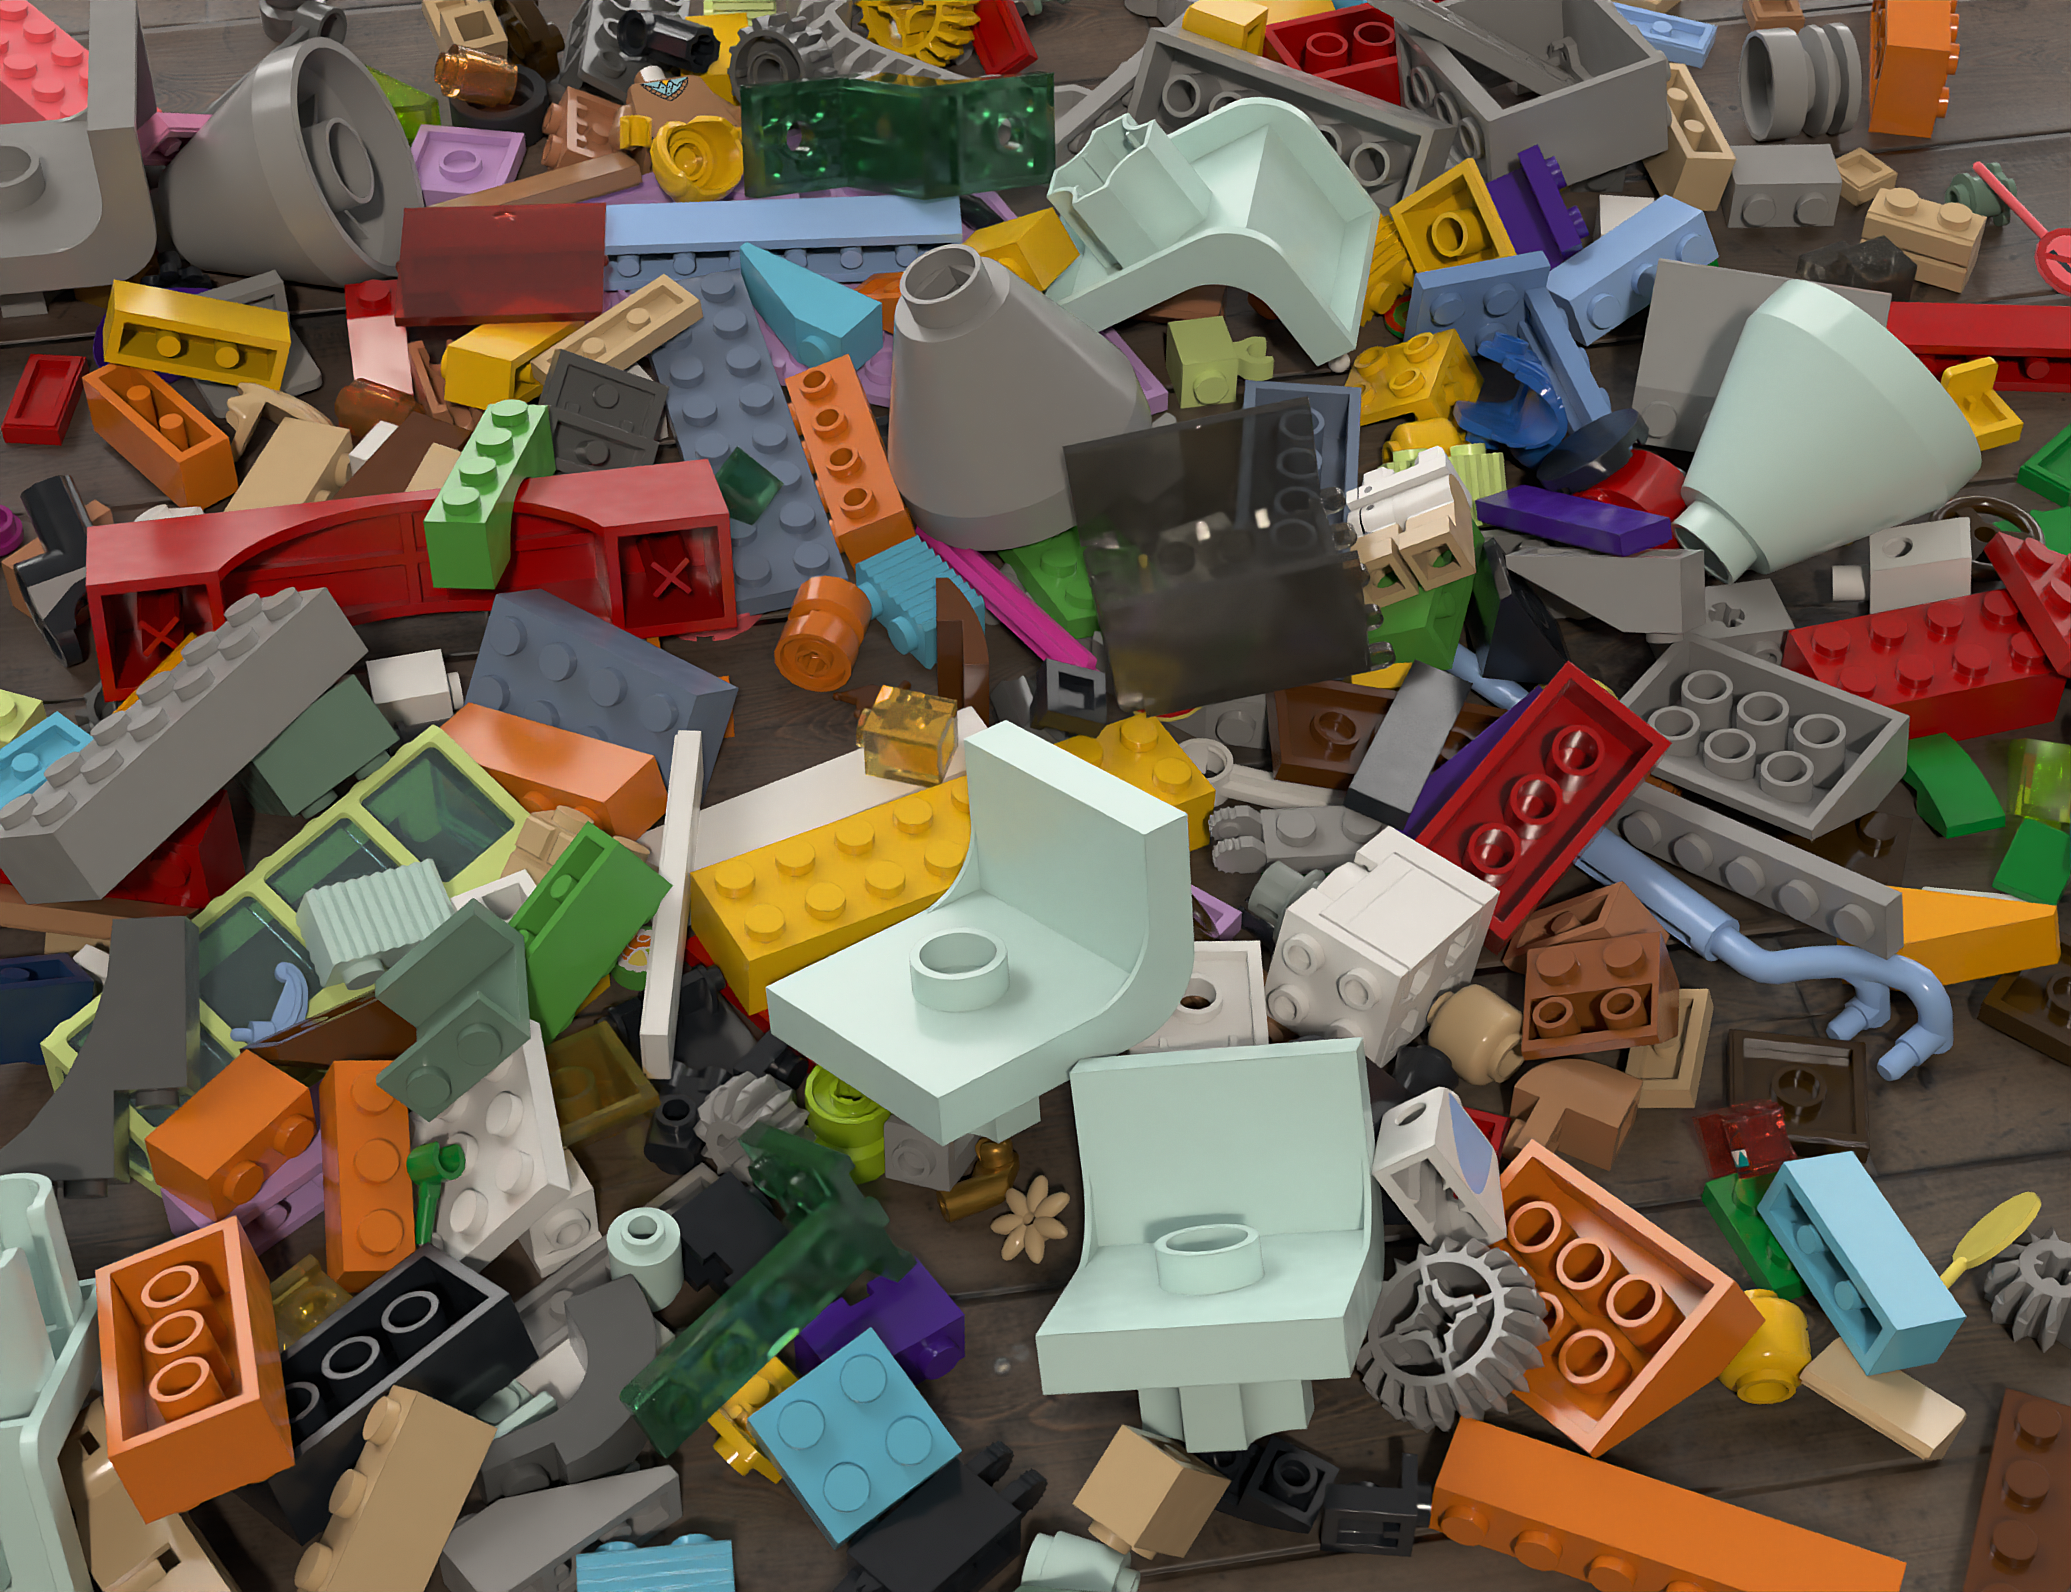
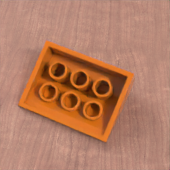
(1626, 1303)

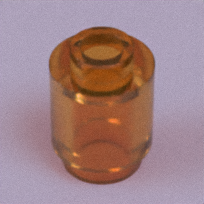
(475, 76)
(367, 403)

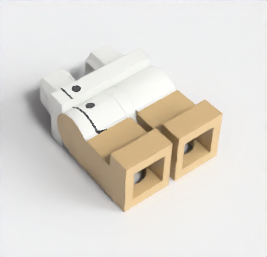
(1408, 523)

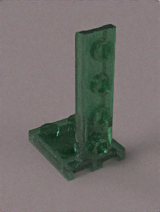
(829, 1246)

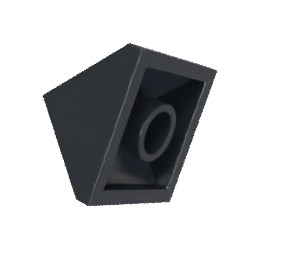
(1511, 625)

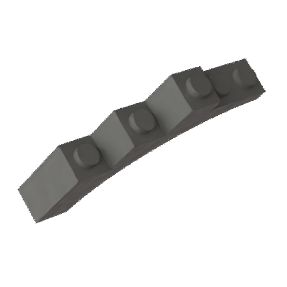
(137, 1049)

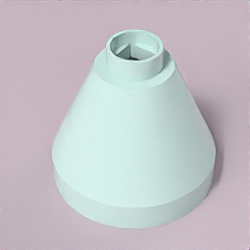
(1818, 438)

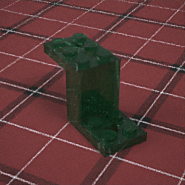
(898, 134)

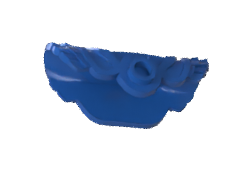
(1528, 423)

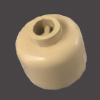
(1477, 1034)

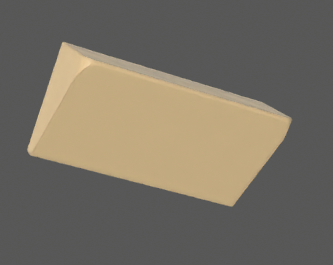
(1886, 1401)

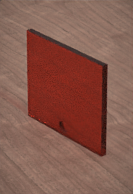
(501, 264)

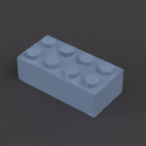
(595, 680)

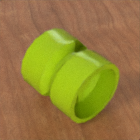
(847, 1123)

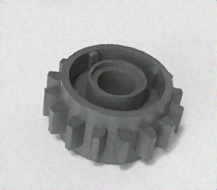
(776, 42)

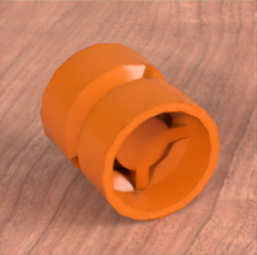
(823, 633)

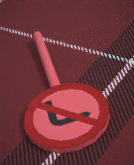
(2053, 249)

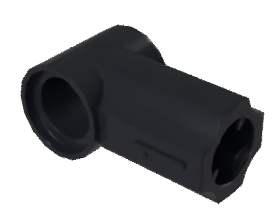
(667, 39)

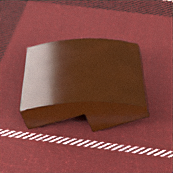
(961, 651)

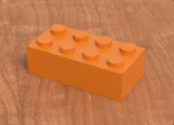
(1909, 64)
(191, 1371)

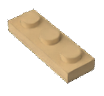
(630, 327)

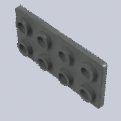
(593, 48)

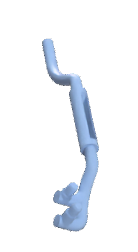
(1717, 934)

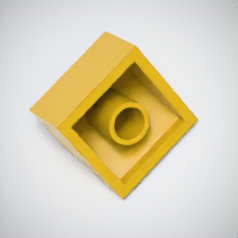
(1452, 221)

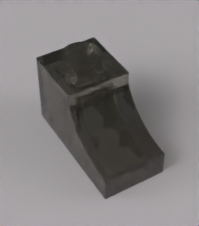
(1867, 266)

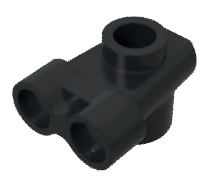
(670, 1134)

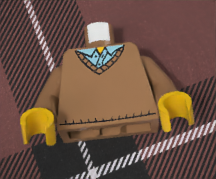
(658, 100)

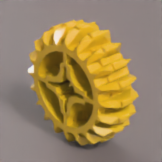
(924, 31)

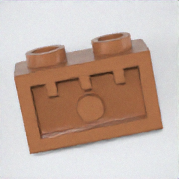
(577, 129)

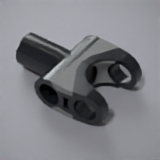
(56, 580)

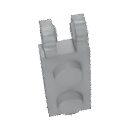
(1294, 836)

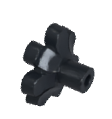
(173, 275)

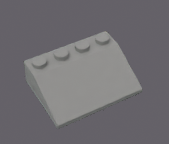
(1693, 336)
(1769, 737)

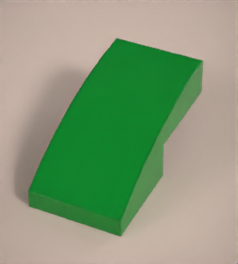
(1950, 788)

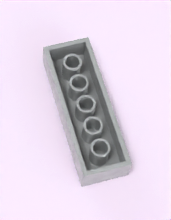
(1380, 142)
(174, 745)

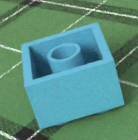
(852, 1438)

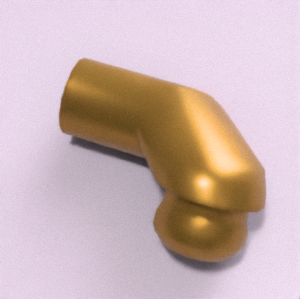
(989, 1182)

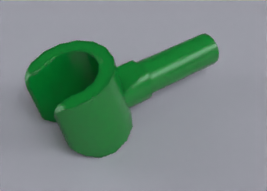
(429, 1168)

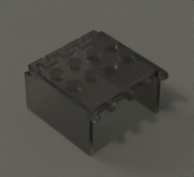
(1220, 560)

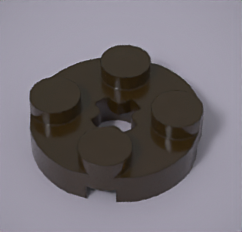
(529, 37)

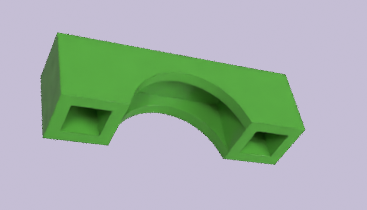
(473, 511)

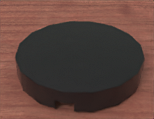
(1593, 452)

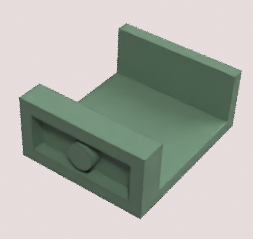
(467, 1005)

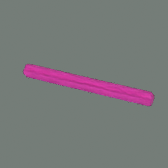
(1012, 605)

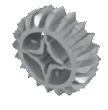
(1485, 1337)

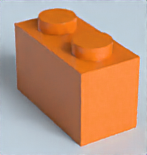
(232, 1136)

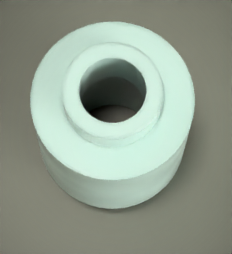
(650, 1248)
(1078, 1565)

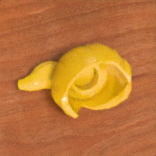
(698, 158)

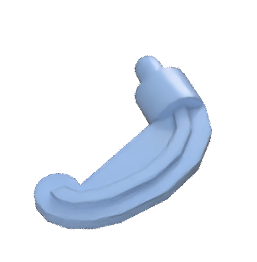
(289, 1009)

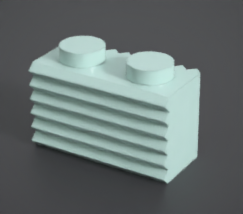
(371, 922)

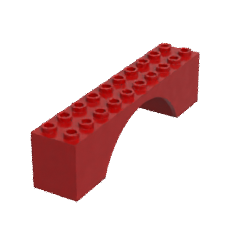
(620, 543)

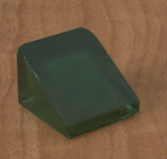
(746, 486)

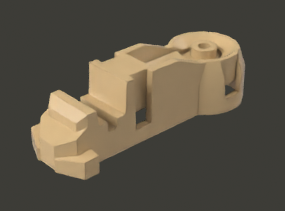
(114, 1538)

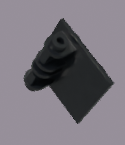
(705, 1029)

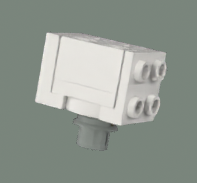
(1371, 942)

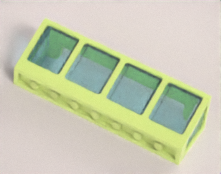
(413, 808)

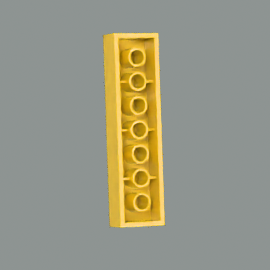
(876, 868)

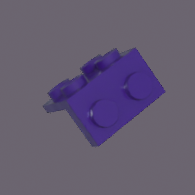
(1535, 211)

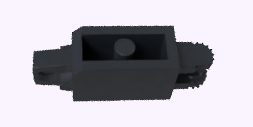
(948, 1530)

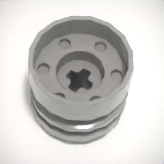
(1800, 81)

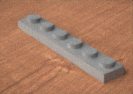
(1763, 869)

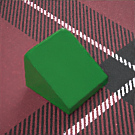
(2036, 864)

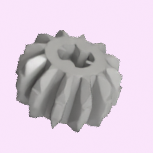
(734, 1109)
(2033, 1288)

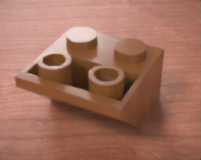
(1599, 996)

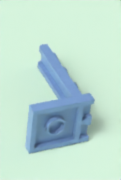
(1510, 299)

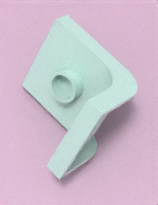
(1224, 201)
(1040, 954)
(1221, 1236)

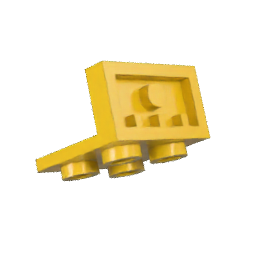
(1416, 377)

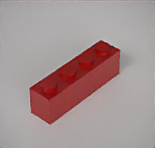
(2024, 340)

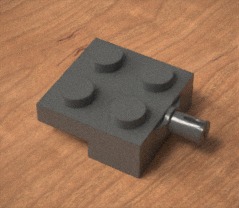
(600, 415)

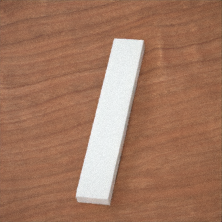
(671, 919)

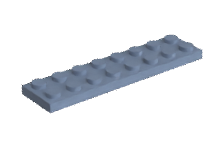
(730, 397)

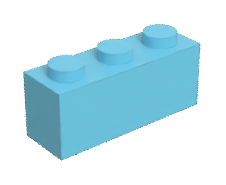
(1860, 1263)

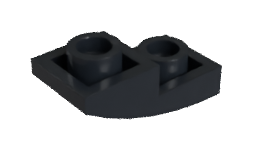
(1272, 1484)

